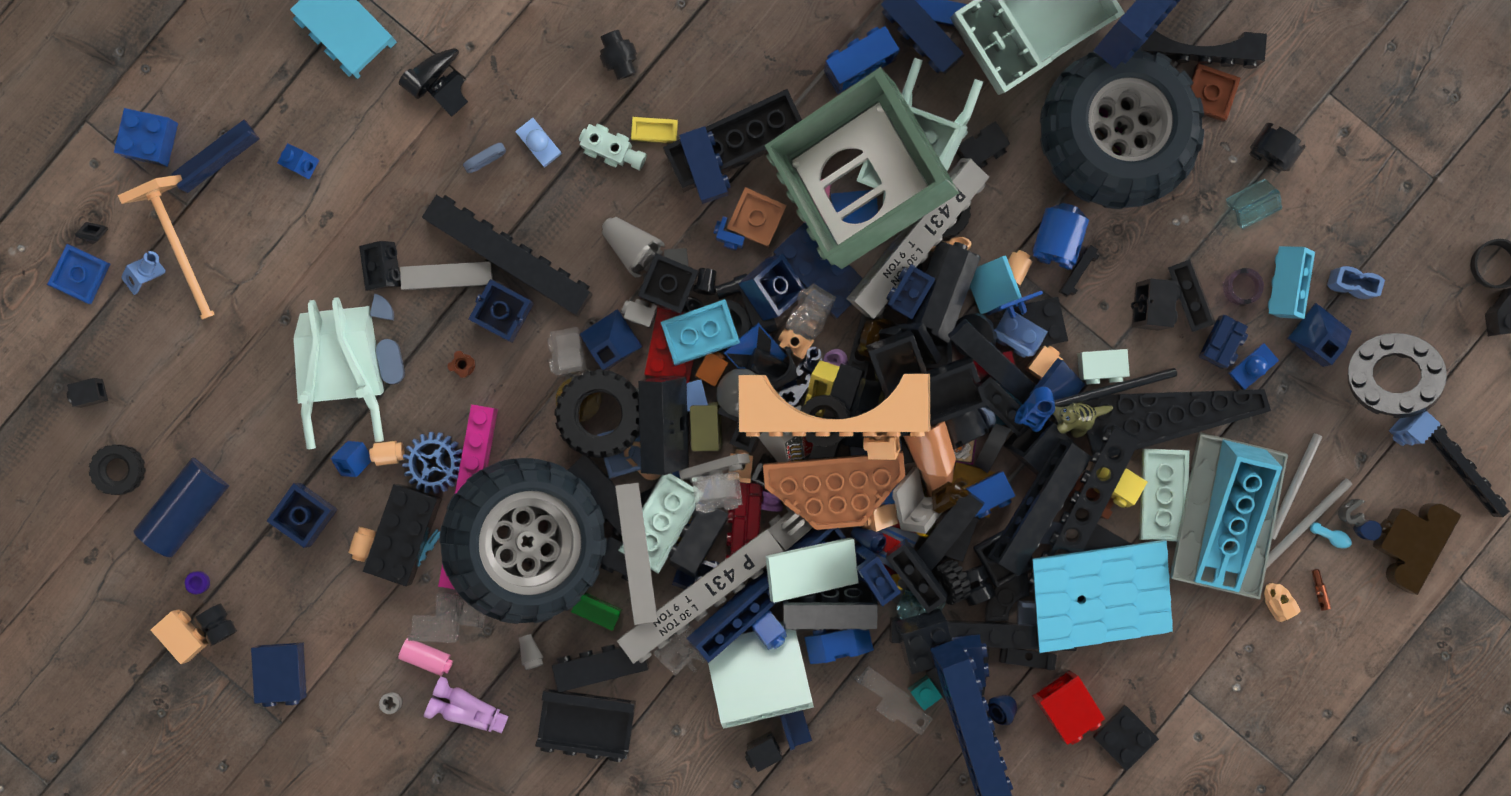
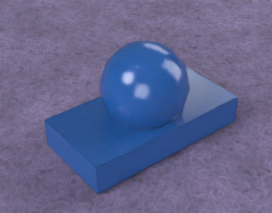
(1253, 366)

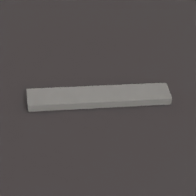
(636, 554)

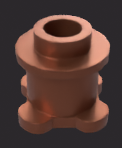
(455, 365)

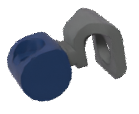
(1363, 528)

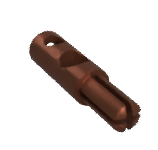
(1319, 586)

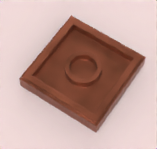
(1215, 90)

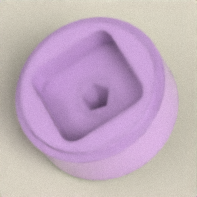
(836, 357)

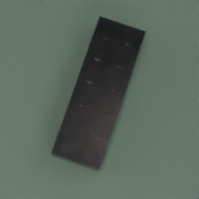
(740, 136)

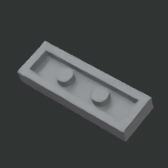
(715, 467)

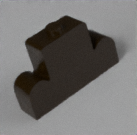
(1415, 543)

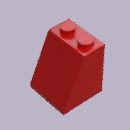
(1069, 707)

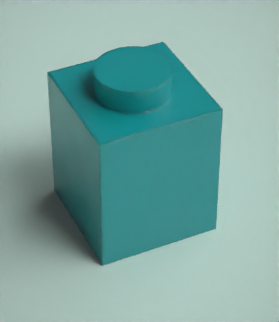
(925, 692)

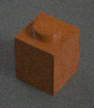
(712, 368)

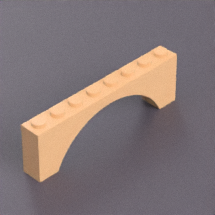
(766, 411)

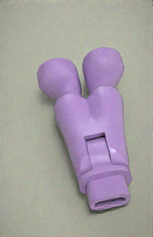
(464, 708)

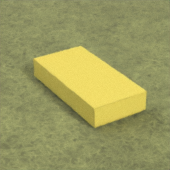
(654, 130)

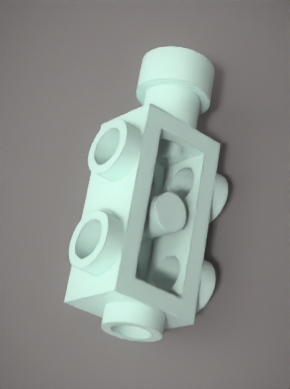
(604, 145)

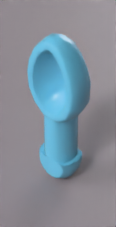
(1336, 538)

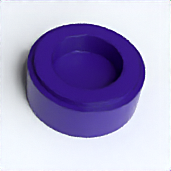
(197, 582)

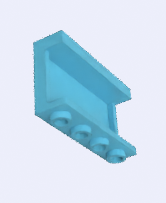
(345, 30)

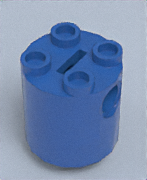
(1060, 235)

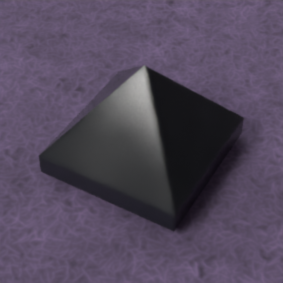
(91, 232)

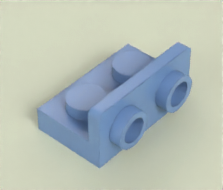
(1020, 334)

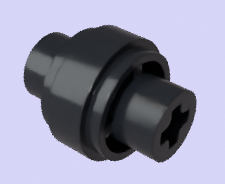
(618, 54)

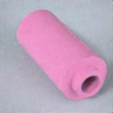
(425, 657)

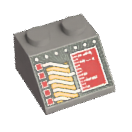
(787, 447)

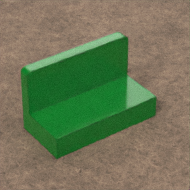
(597, 611)

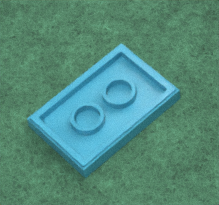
(700, 332)

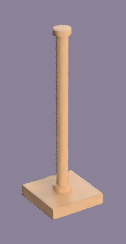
(152, 191)

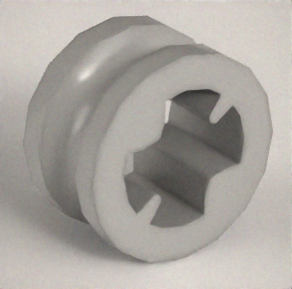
(396, 699)

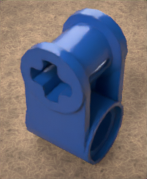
(1035, 410)

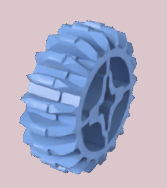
(428, 471)

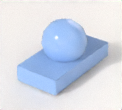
(538, 142)

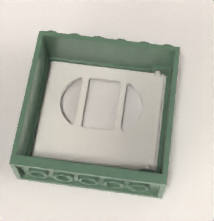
(863, 125)

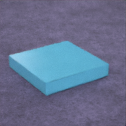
(994, 285)

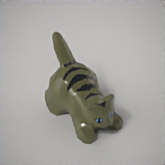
(1078, 417)

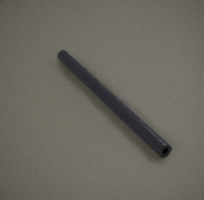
(1115, 388)

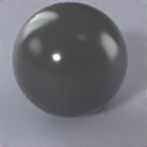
(728, 391)

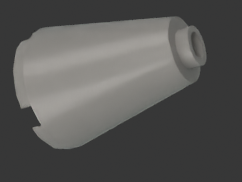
(631, 245)

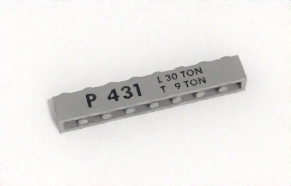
(916, 241)
(700, 596)

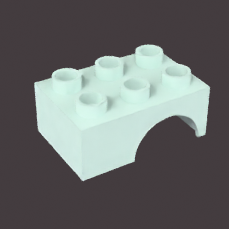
(1025, 35)

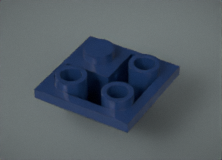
(1320, 336)
(610, 340)

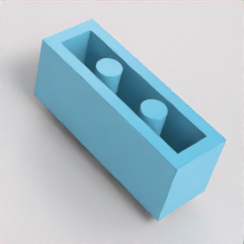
(1291, 282)

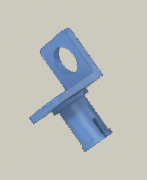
(142, 271)

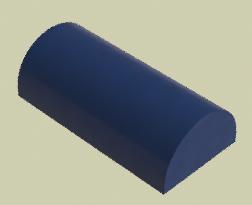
(180, 508)

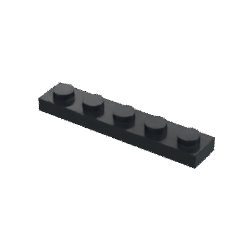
(1467, 471)

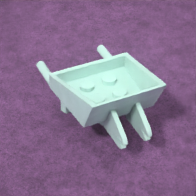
(942, 133)
(336, 361)

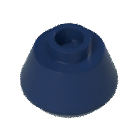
(1002, 709)

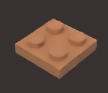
(756, 217)

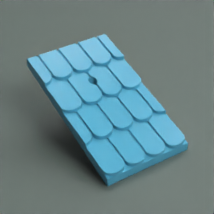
(1122, 592)

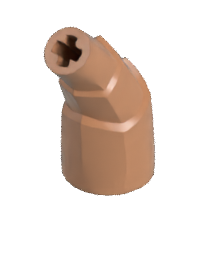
(933, 456)

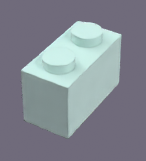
(1103, 365)

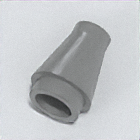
(530, 654)

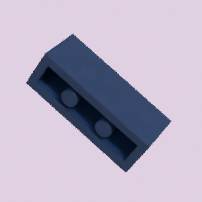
(704, 164)

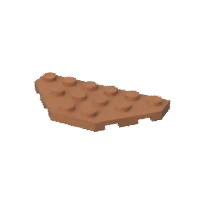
(835, 489)

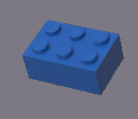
(860, 59)

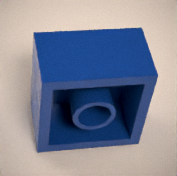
(146, 137)

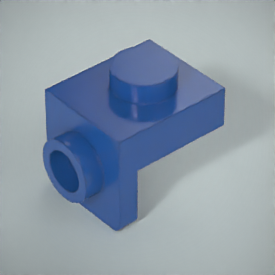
(298, 161)
(729, 239)

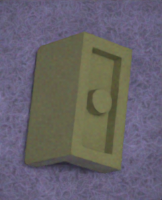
(706, 427)

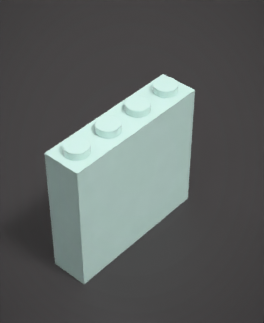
(759, 682)

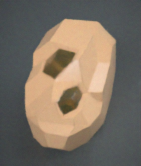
(1280, 602)

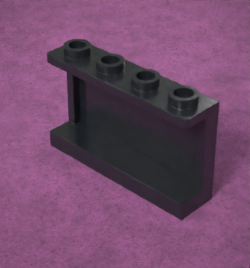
(585, 724)

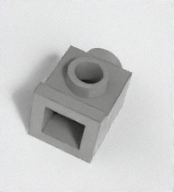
(639, 312)

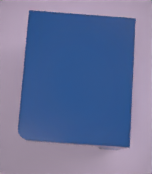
(351, 459)

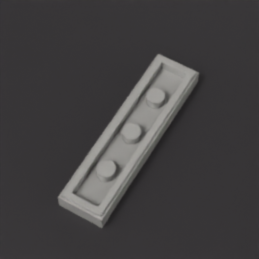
(446, 275)

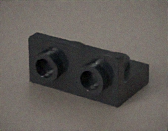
(380, 265)

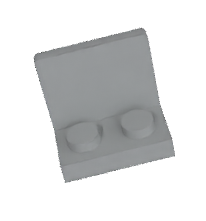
(913, 509)

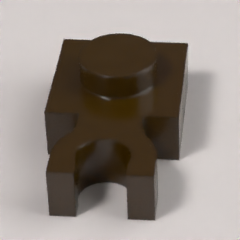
(946, 495)

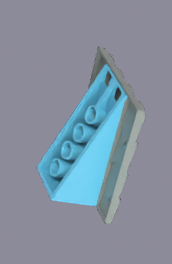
(1229, 515)

